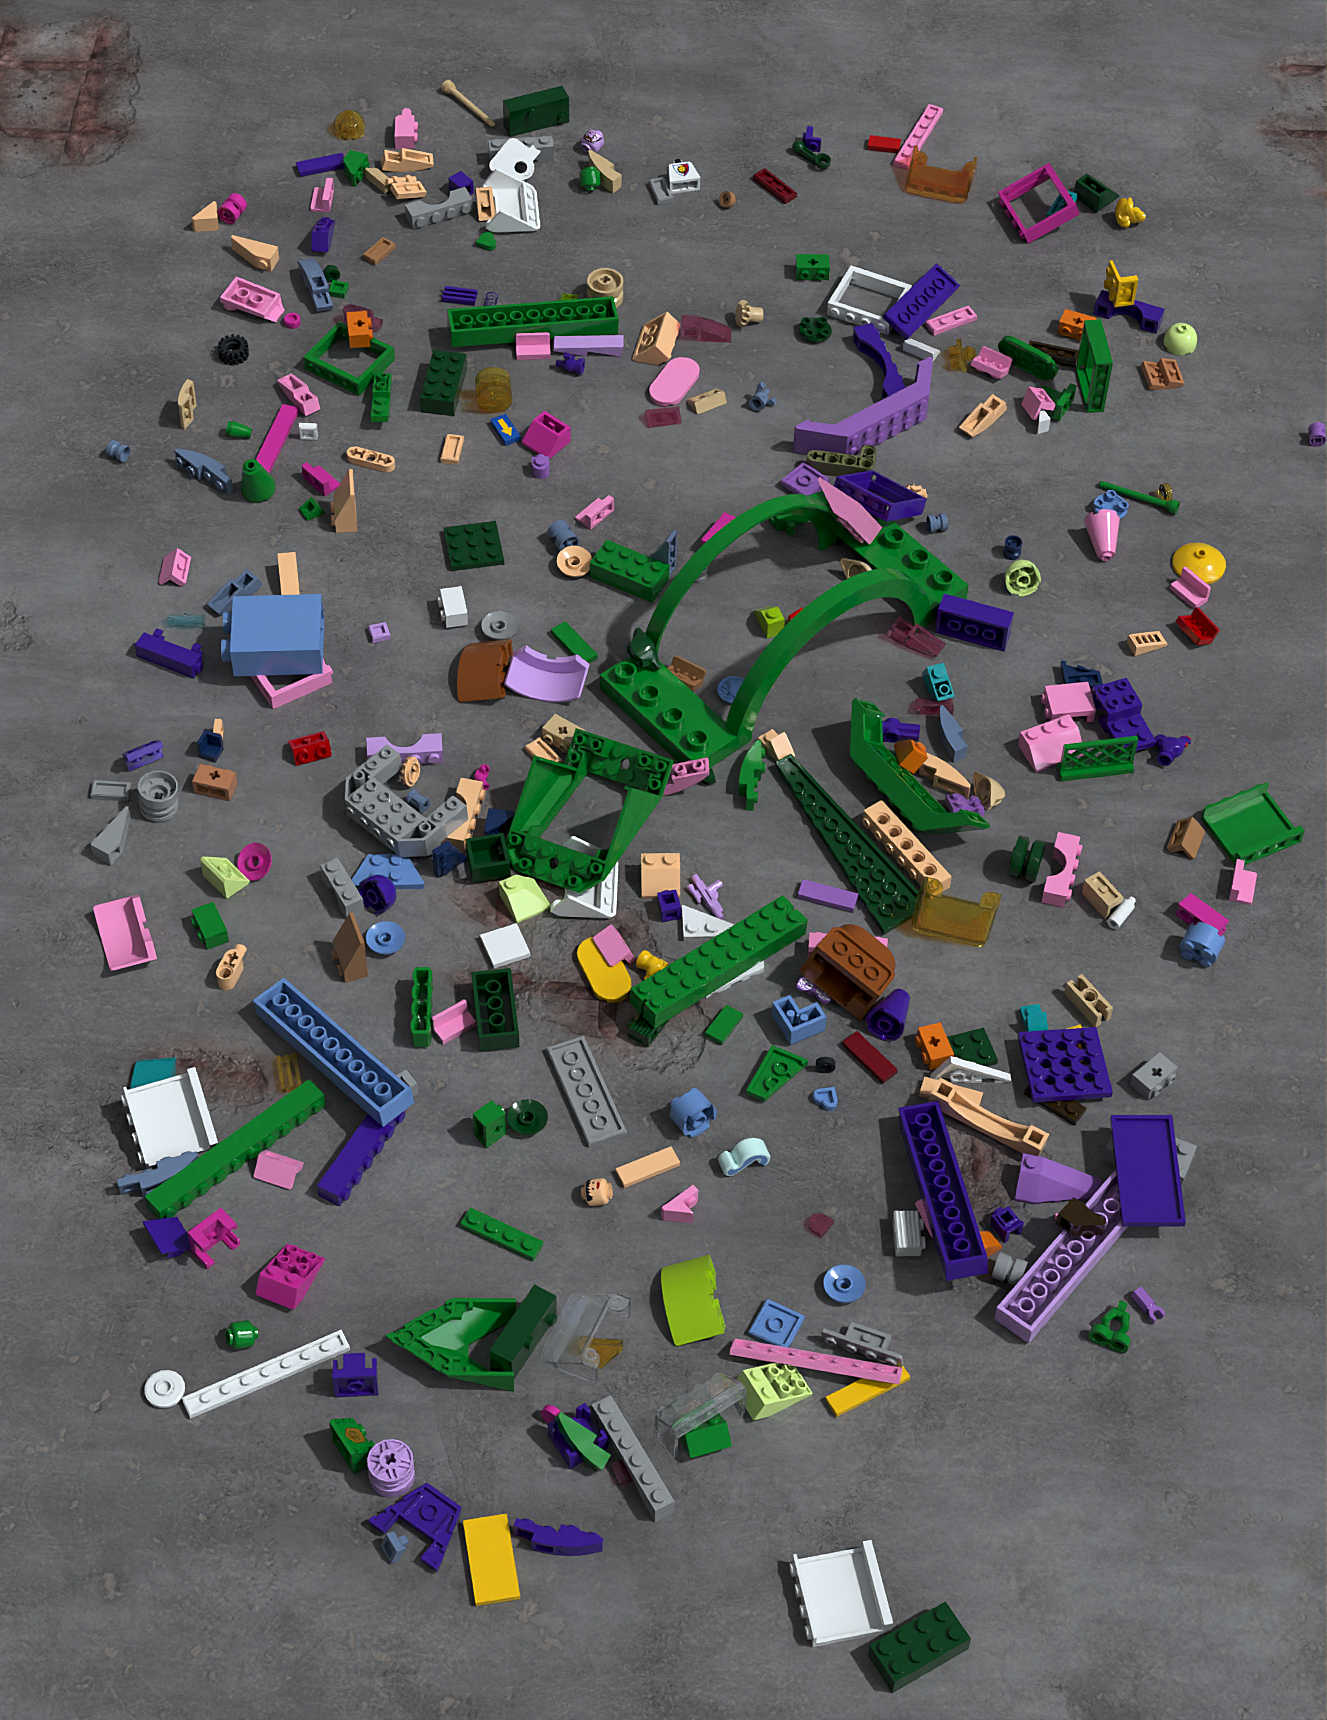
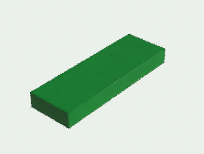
(573, 642)

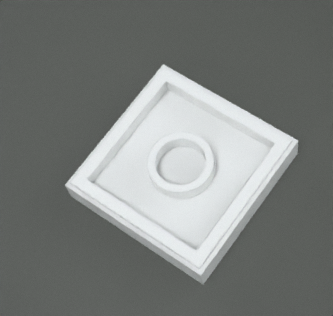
(505, 945)

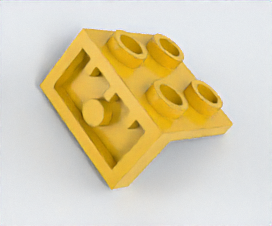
(1120, 289)

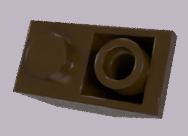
(1080, 1220)

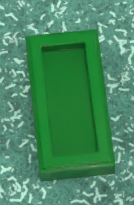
(724, 1024)

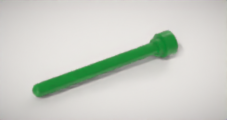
(1171, 506)

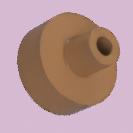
(727, 199)

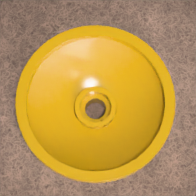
(1201, 560)

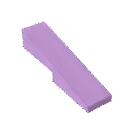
(582, 344)

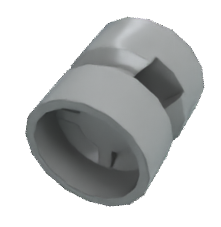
(1008, 1269)

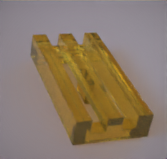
(286, 1059)

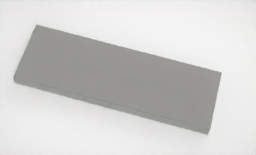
(586, 1091)

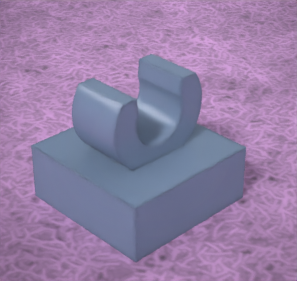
(394, 1546)

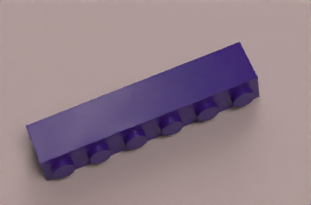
(355, 1159)

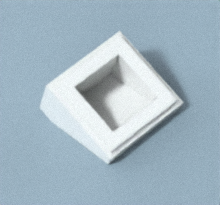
(1043, 422)

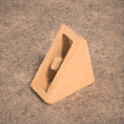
(206, 219)

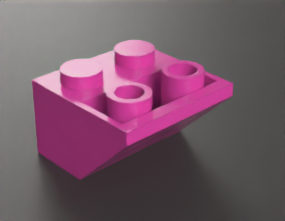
(547, 435)

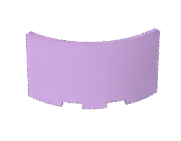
(546, 678)

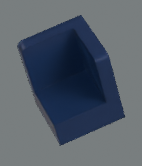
(210, 746)

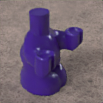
(571, 364)

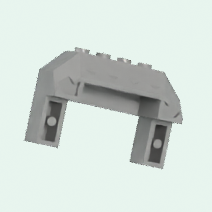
(389, 816)

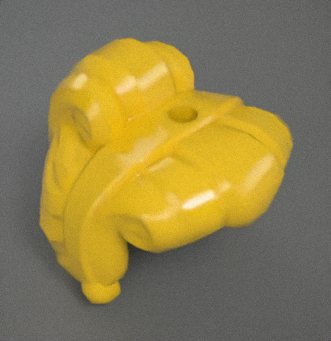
(1127, 214)

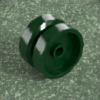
(1030, 859)

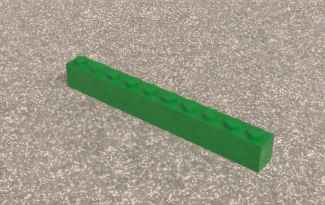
(235, 1150)

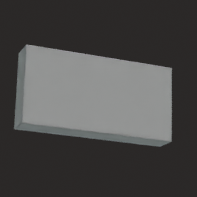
(661, 191)
(111, 790)

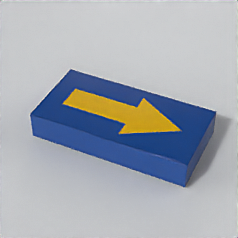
(505, 429)

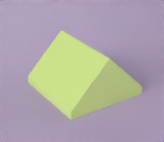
(223, 875)

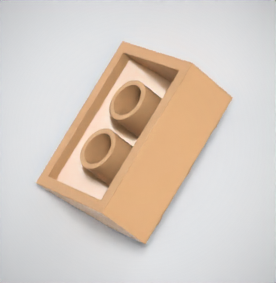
(657, 340)

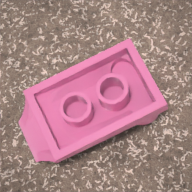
(252, 299)

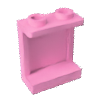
(1068, 699)

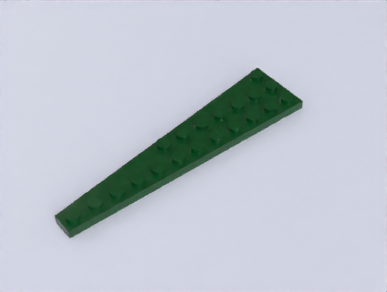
(873, 876)

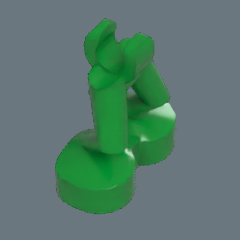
(1115, 1340)

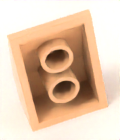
(344, 505)

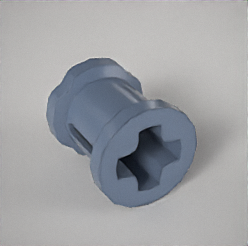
(417, 801)

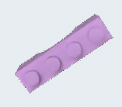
(426, 750)

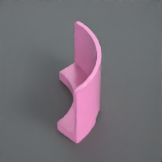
(123, 932)

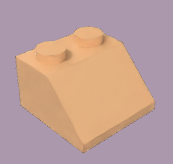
(659, 873)

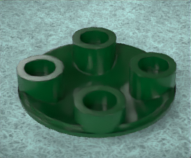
(815, 329)

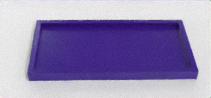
(1147, 1171)

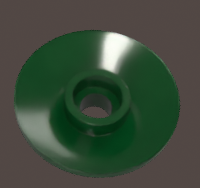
(527, 1110)

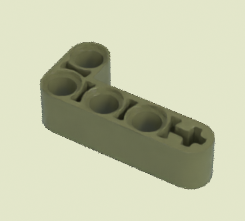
(842, 464)

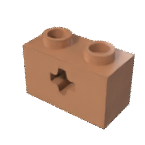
(214, 782)

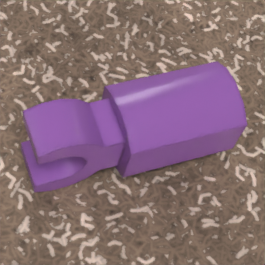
(1147, 1304)

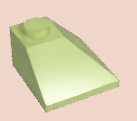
(523, 897)

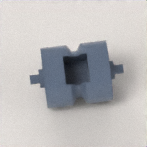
(562, 535)

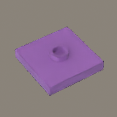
(803, 480)

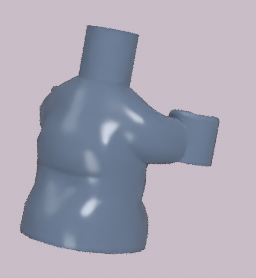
(760, 398)

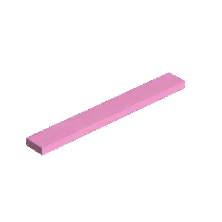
(816, 1361)

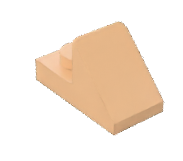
(485, 203)
(776, 745)

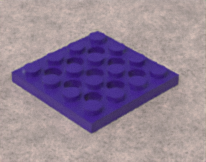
(1057, 1073)

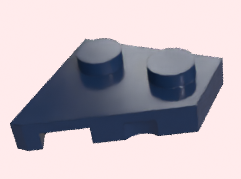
(1080, 674)
(446, 858)

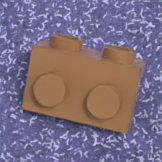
(688, 672)

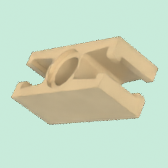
(1095, 1002)

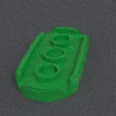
(1028, 358)

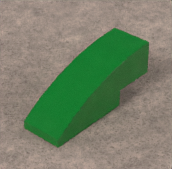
(582, 1440)

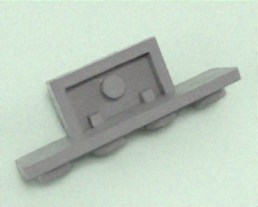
(864, 1341)

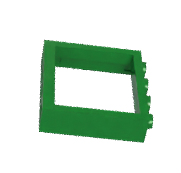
(1097, 364)
(339, 377)

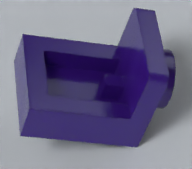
(811, 142)

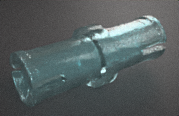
(186, 620)

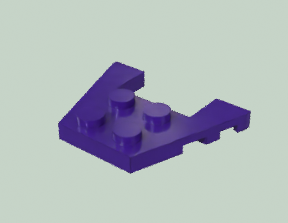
(429, 1514)

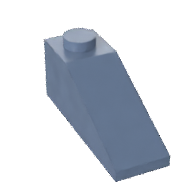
(667, 551)

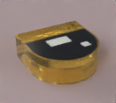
(1165, 491)

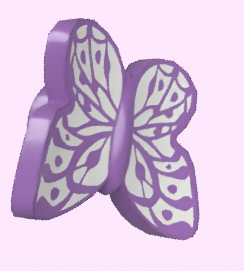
(811, 989)

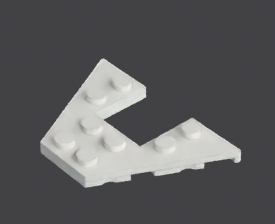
(703, 927)

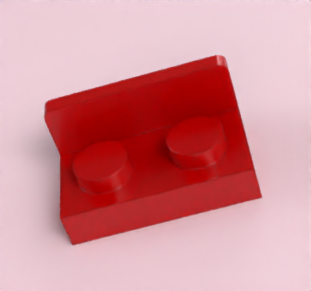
(310, 748)

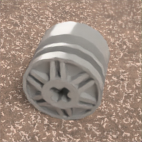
(158, 796)

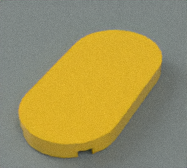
(605, 981)

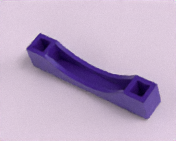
(869, 342)

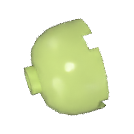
(1180, 339)
(1022, 577)

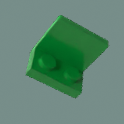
(1061, 399)

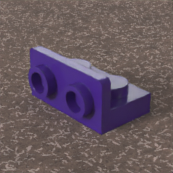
(143, 754)

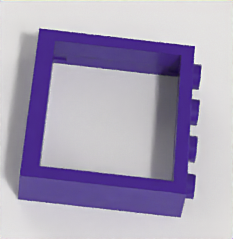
(906, 501)

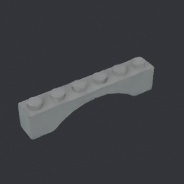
(647, 1480)

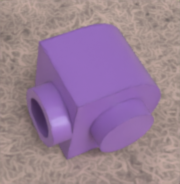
(540, 466)

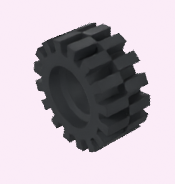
(233, 343)

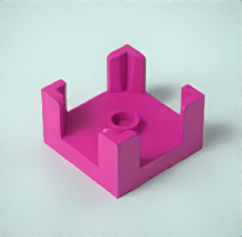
(209, 1233)

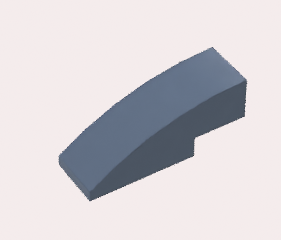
(244, 585)
(951, 735)

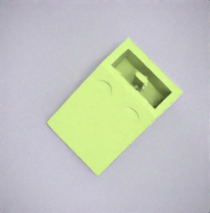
(772, 1388)

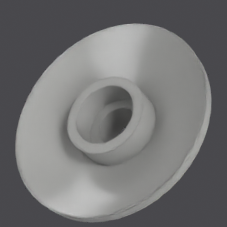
(499, 625)

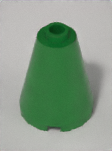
(256, 482)

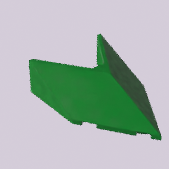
(444, 1336)

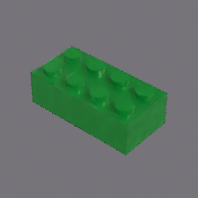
(629, 571)

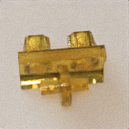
(963, 354)

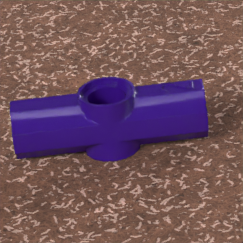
(894, 730)

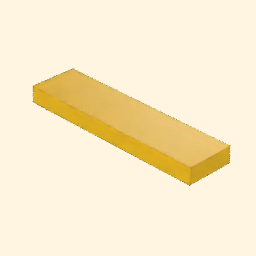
(860, 1393)

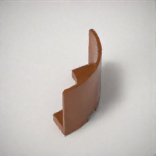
(481, 670)

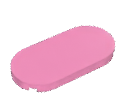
(674, 381)

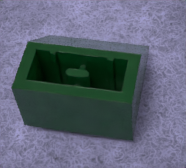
(1094, 192)

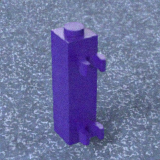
(169, 655)

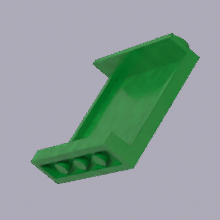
(1250, 825)

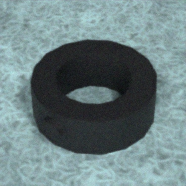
(825, 1064)

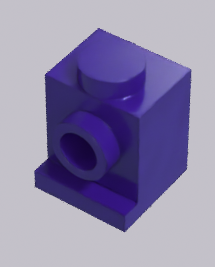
(669, 905)

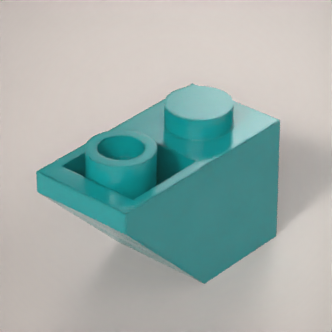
(938, 682)

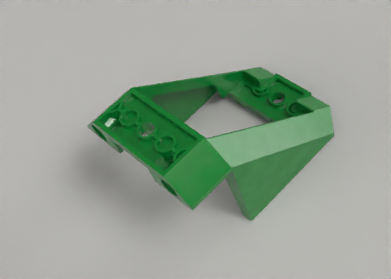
(550, 787)

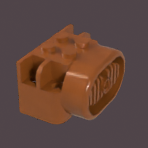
(850, 968)

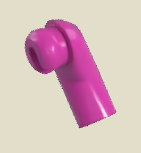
(482, 774)

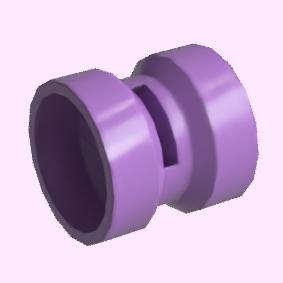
(1317, 434)

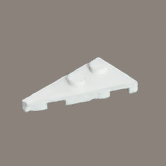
(968, 1072)

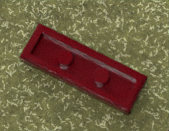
(775, 186)
(870, 1057)

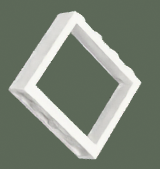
(871, 281)

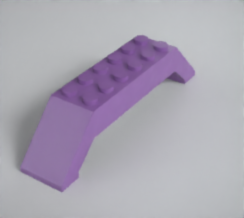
(873, 423)

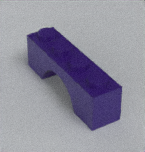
(1147, 315)

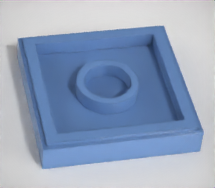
(776, 1324)

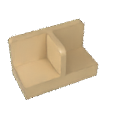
(1101, 894)

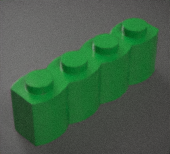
(421, 1006)

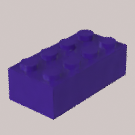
(974, 622)

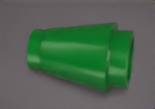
(238, 430)

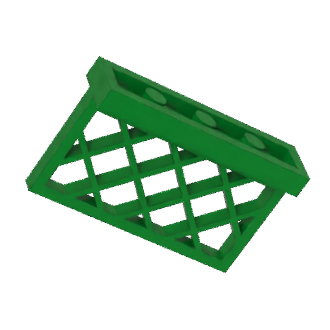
(1097, 766)

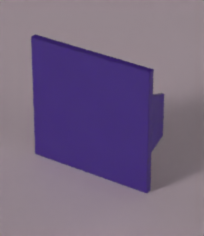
(168, 1236)

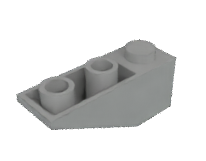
(112, 839)

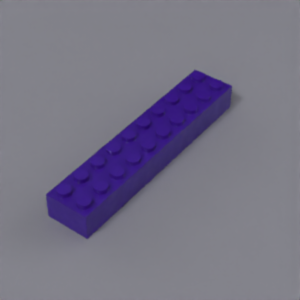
(942, 1191)

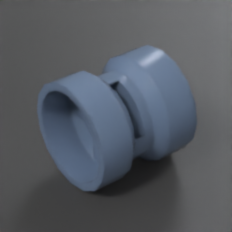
(117, 450)
(938, 522)

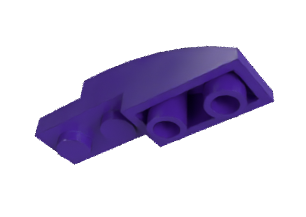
(565, 1542)

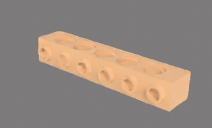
(903, 845)

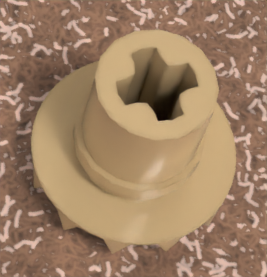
(746, 313)

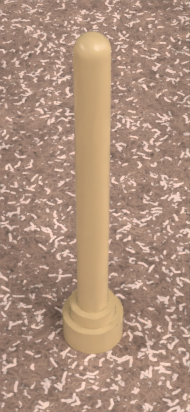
(449, 88)

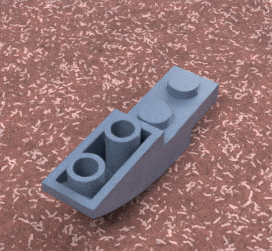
(316, 283)
(204, 466)
(151, 1179)

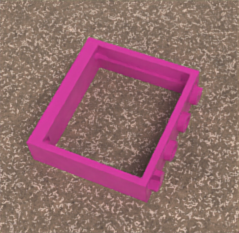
(1024, 185)

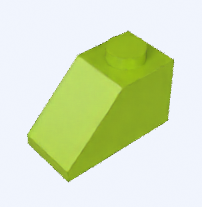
(770, 620)

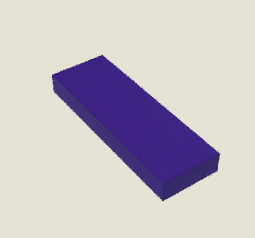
(320, 164)

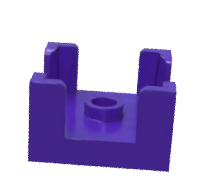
(583, 1417)

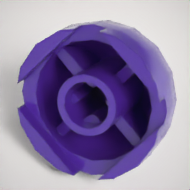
(378, 893)

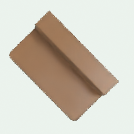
(1186, 837)

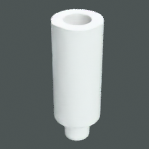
(1121, 913)

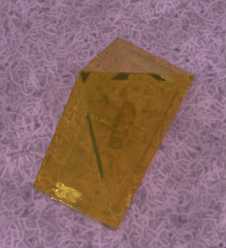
(606, 1349)

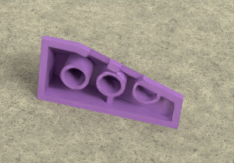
(1047, 1181)

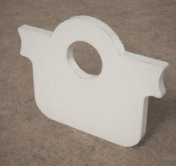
(513, 153)

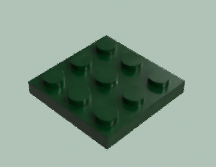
(473, 546)

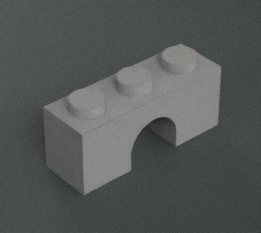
(338, 880)

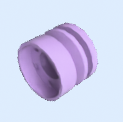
(391, 1468)

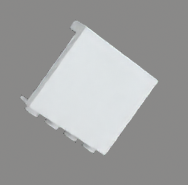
(169, 1118)
(841, 1595)

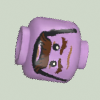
(592, 140)

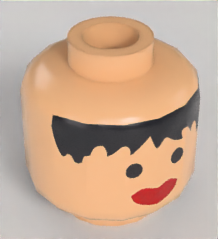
(597, 1192)

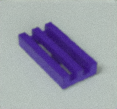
(459, 295)

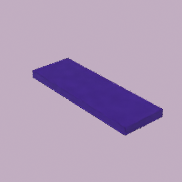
(921, 301)

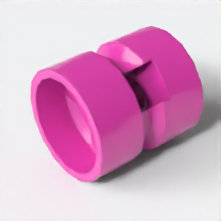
(232, 208)

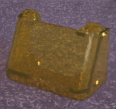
(954, 917)

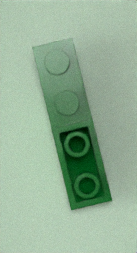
(381, 397)
(751, 774)

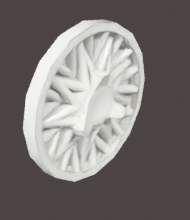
(164, 1389)

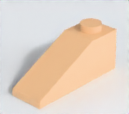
(257, 253)

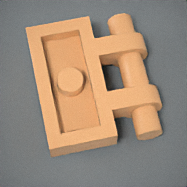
(406, 187)

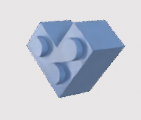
(797, 1023)

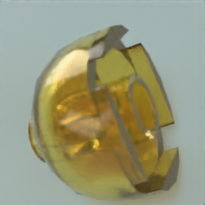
(349, 125)

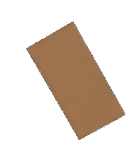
(379, 251)

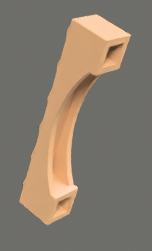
(1017, 1136)

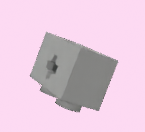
(1154, 1076)

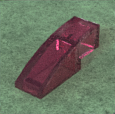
(705, 329)
(915, 638)

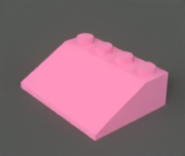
(851, 514)

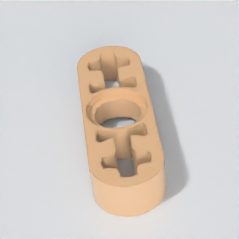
(382, 461)

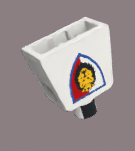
(683, 177)

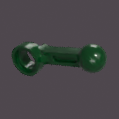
(799, 148)

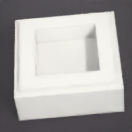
(308, 431)

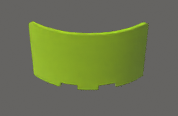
(690, 1300)

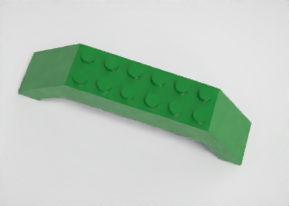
(898, 782)

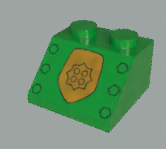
(351, 1442)

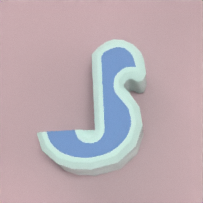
(742, 1155)

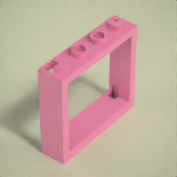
(294, 690)

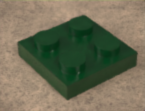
(973, 1047)

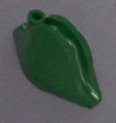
(643, 651)

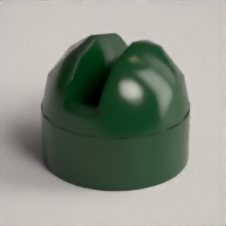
(710, 779)

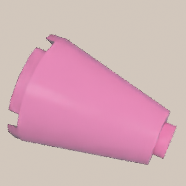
(1103, 532)

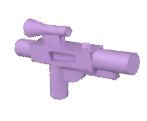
(708, 894)

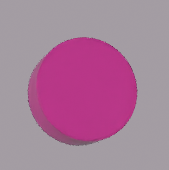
(292, 320)
(549, 1412)

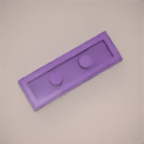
(827, 895)

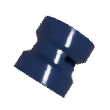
(1012, 547)

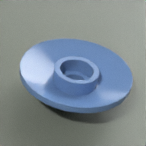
(383, 932)
(844, 1276)

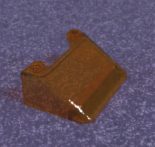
(939, 182)

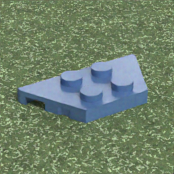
(396, 868)

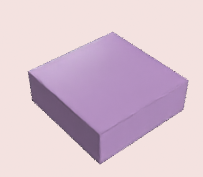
(379, 632)

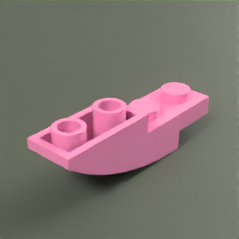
(686, 775)

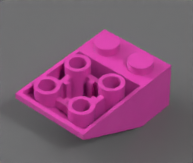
(289, 1276)

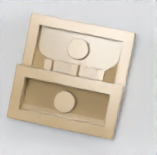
(186, 403)

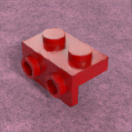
(1198, 627)

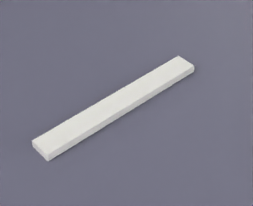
(265, 1374)

